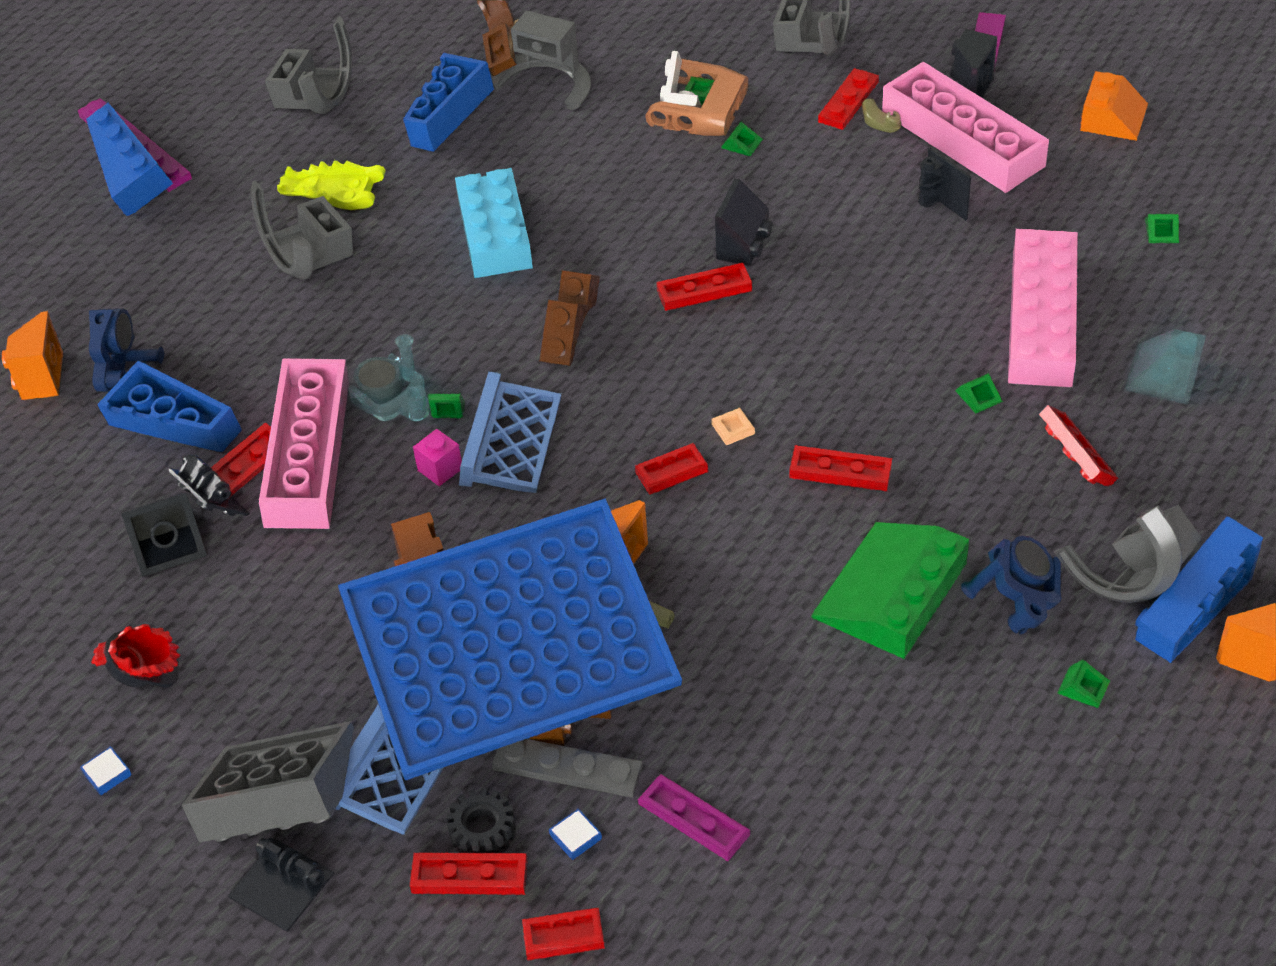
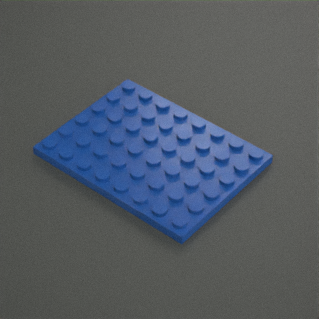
(507, 638)

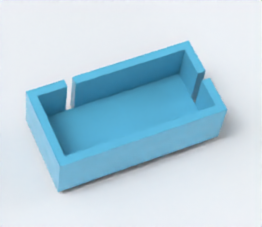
(493, 223)

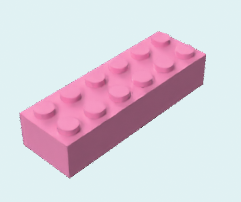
(966, 127)
(1043, 308)
(304, 444)

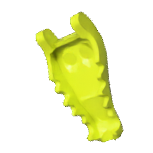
(342, 185)

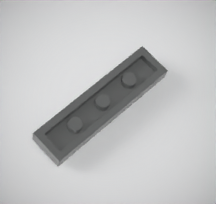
(569, 766)

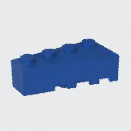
(447, 100)
(126, 164)
(169, 410)
(1200, 590)

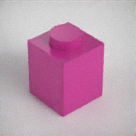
(437, 457)

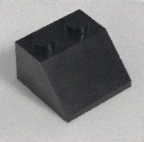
(974, 61)
(741, 225)
(163, 534)

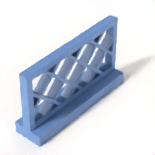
(482, 435)
(362, 756)

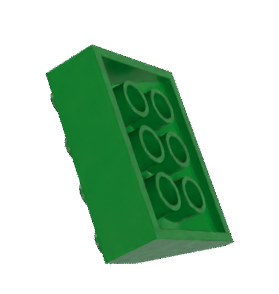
(894, 584)

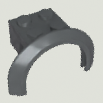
(806, 30)
(548, 43)
(300, 85)
(313, 243)
(1150, 550)

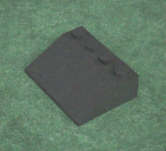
(271, 784)

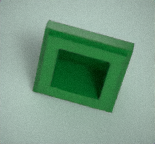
(742, 140)
(1162, 228)
(979, 393)
(446, 405)
(1084, 684)

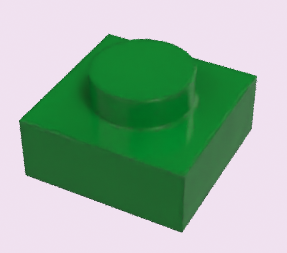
(699, 87)

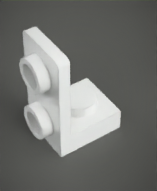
(668, 92)

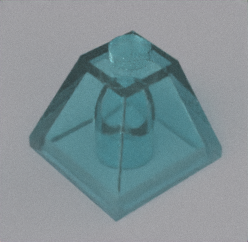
(1167, 366)

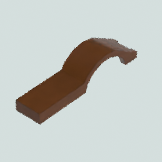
(498, 40)

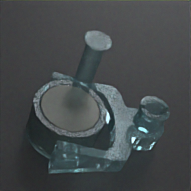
(381, 386)

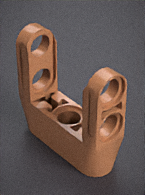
(718, 108)

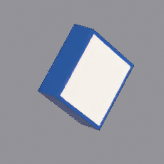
(105, 770)
(575, 834)

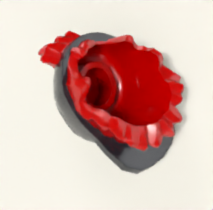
(140, 657)

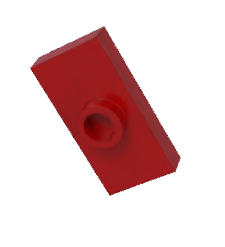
(671, 468)
(563, 933)

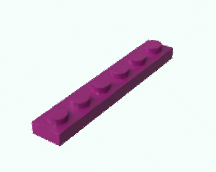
(172, 168)

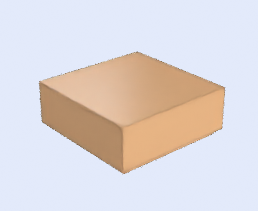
(733, 426)

